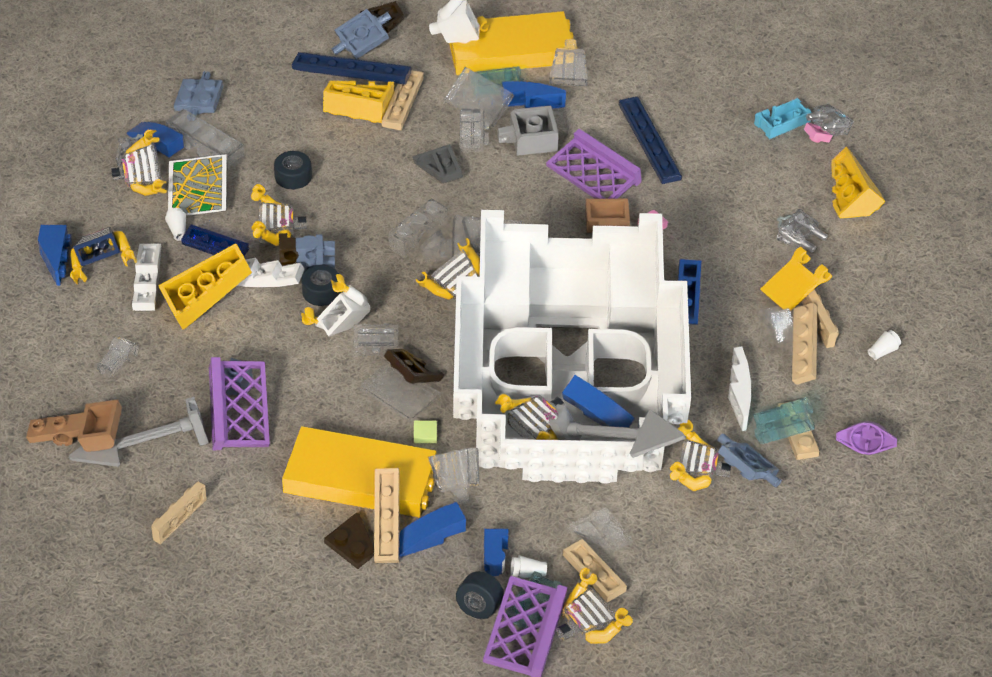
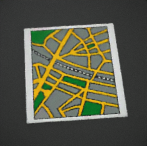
(198, 184)

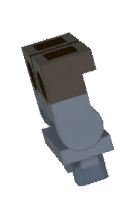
(306, 250)

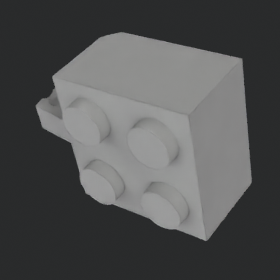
(531, 131)

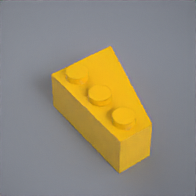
(357, 101)

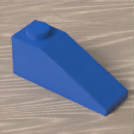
(691, 272)

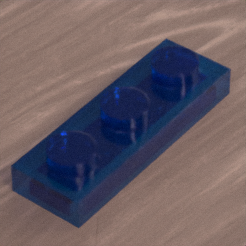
(210, 241)

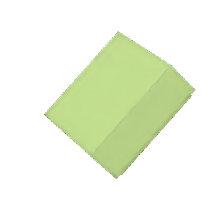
(425, 431)

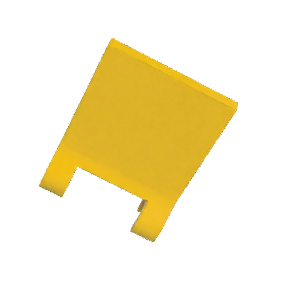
(794, 281)

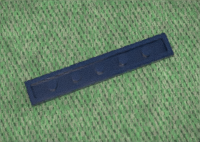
(351, 68)
(650, 140)

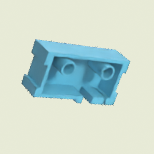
(783, 118)

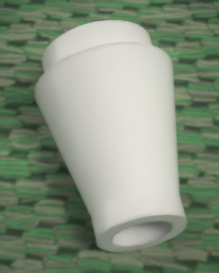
(177, 222)
(885, 344)
(524, 567)

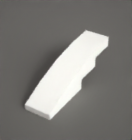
(272, 274)
(146, 277)
(740, 387)

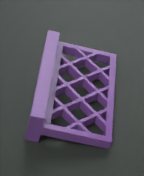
(604, 157)
(219, 398)
(543, 638)

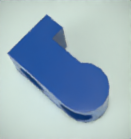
(494, 556)

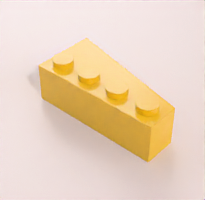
(204, 284)

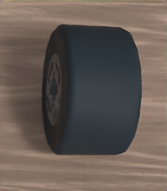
(292, 170)
(317, 285)
(479, 595)

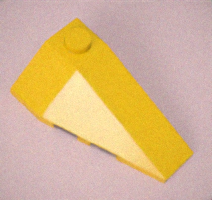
(854, 188)

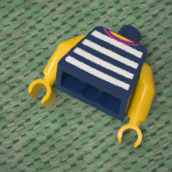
(97, 247)

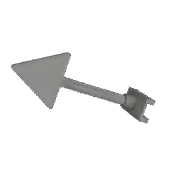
(651, 436)
(111, 457)

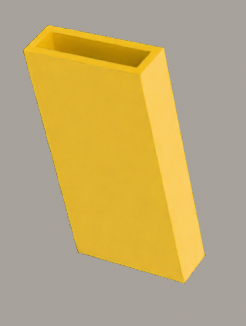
(514, 42)
(344, 466)

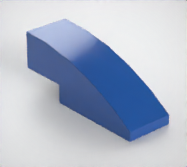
(535, 94)
(169, 139)
(596, 404)
(431, 529)

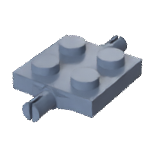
(361, 34)
(199, 95)
(748, 461)

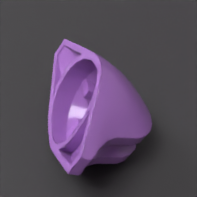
(866, 438)

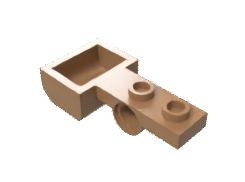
(606, 213)
(94, 427)

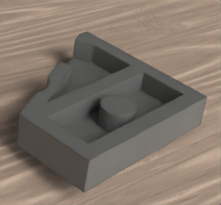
(440, 164)

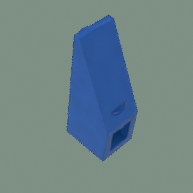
(53, 249)

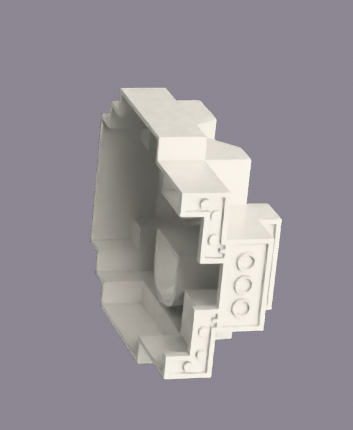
(579, 283)

